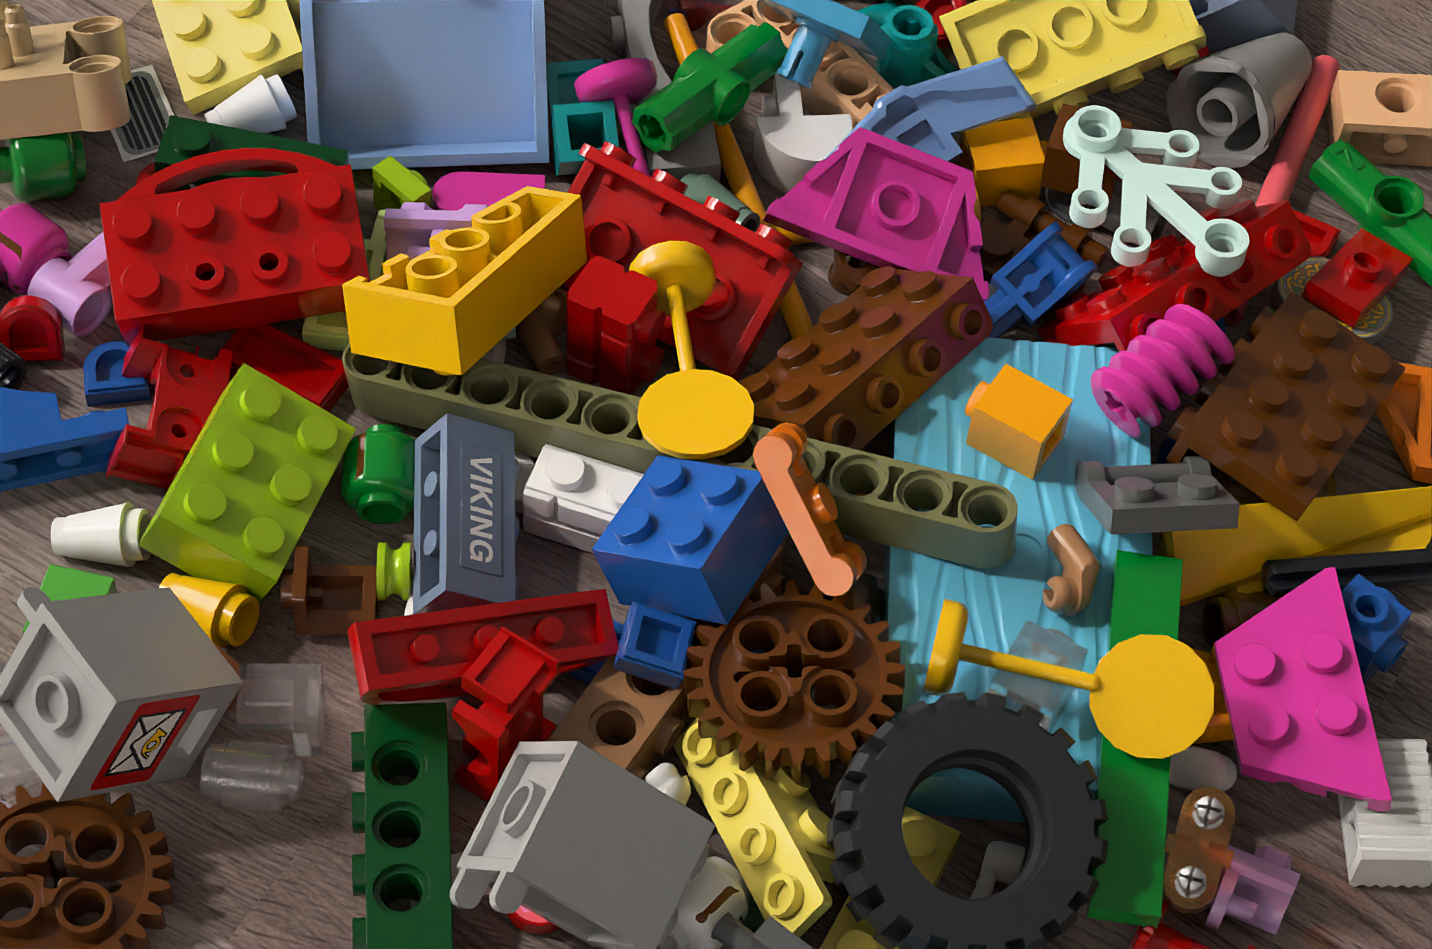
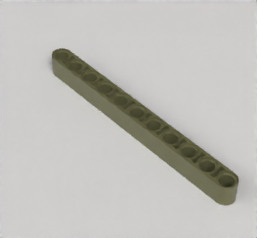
(587, 415)

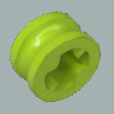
(394, 571)

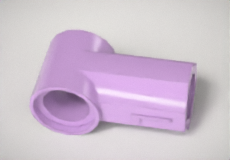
(77, 287)

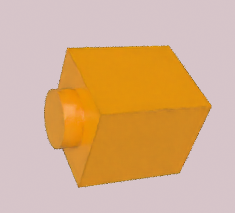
(1003, 159)
(1017, 420)

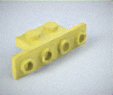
(768, 829)

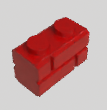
(613, 327)

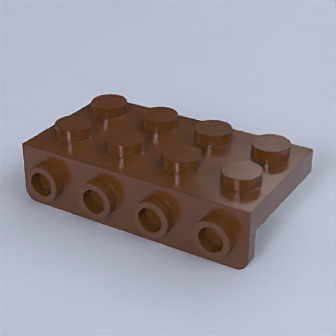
(871, 355)
(1287, 404)

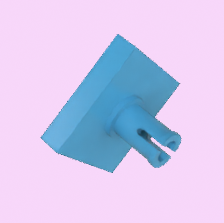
(819, 25)

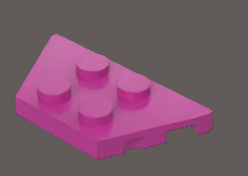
(888, 208)
(1301, 697)

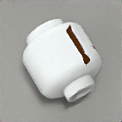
(704, 902)

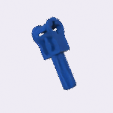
(1036, 281)

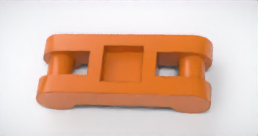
(807, 510)

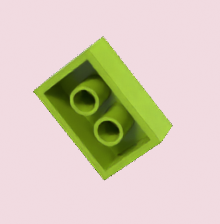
(248, 484)

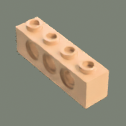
(1383, 116)

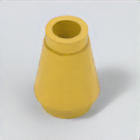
(218, 607)

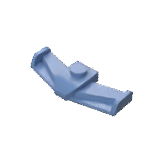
(947, 105)

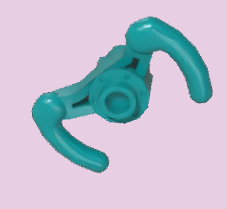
(913, 48)

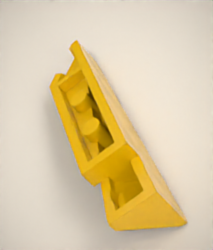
(1329, 526)

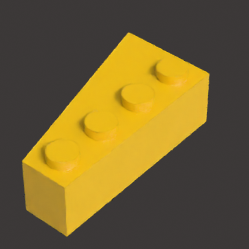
(470, 284)

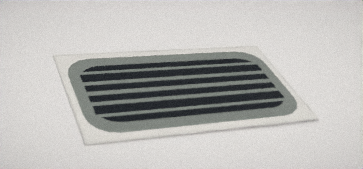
(148, 115)

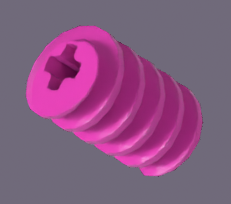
(1159, 364)

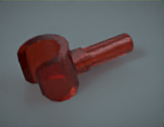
(697, 12)

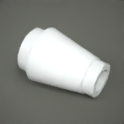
(257, 107)
(103, 535)

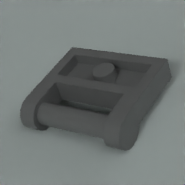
(1156, 496)

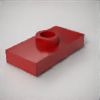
(1357, 277)

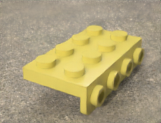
(228, 44)
(1075, 45)

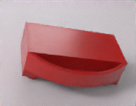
(233, 246)

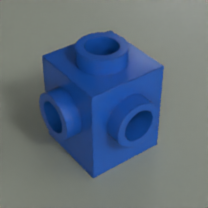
(1375, 625)

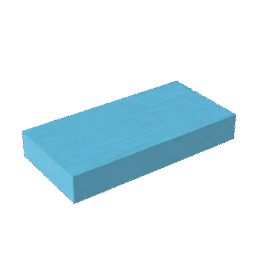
(1004, 597)

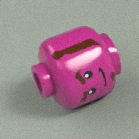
(27, 243)

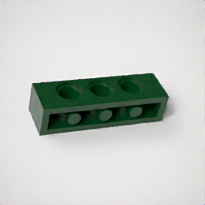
(411, 743)

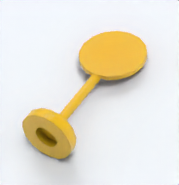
(690, 410)
(1144, 695)

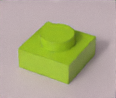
(396, 185)

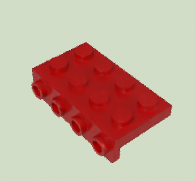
(634, 211)
(1172, 275)

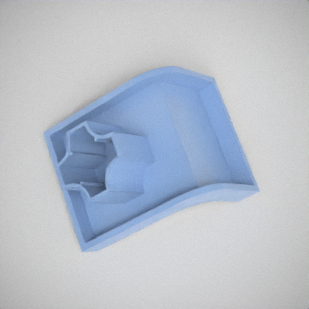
(427, 80)

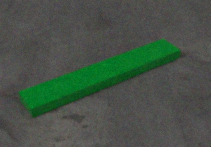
(1135, 788)

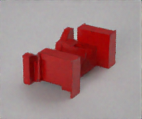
(181, 405)
(511, 684)

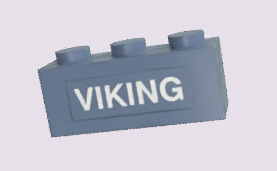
(464, 516)

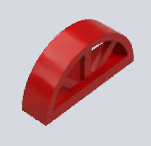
(426, 653)

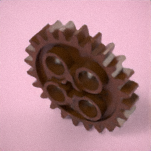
(794, 681)
(64, 885)

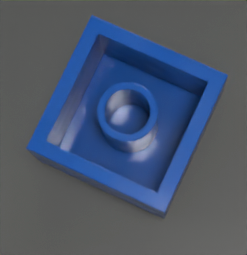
(691, 539)

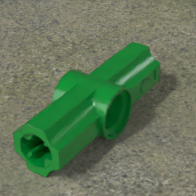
(710, 87)
(1380, 203)

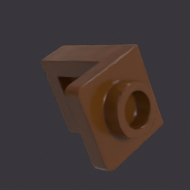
(328, 596)

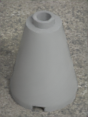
(1239, 97)

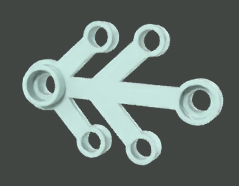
(1099, 139)

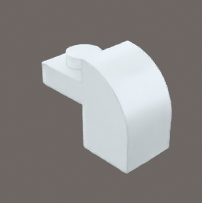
(793, 143)

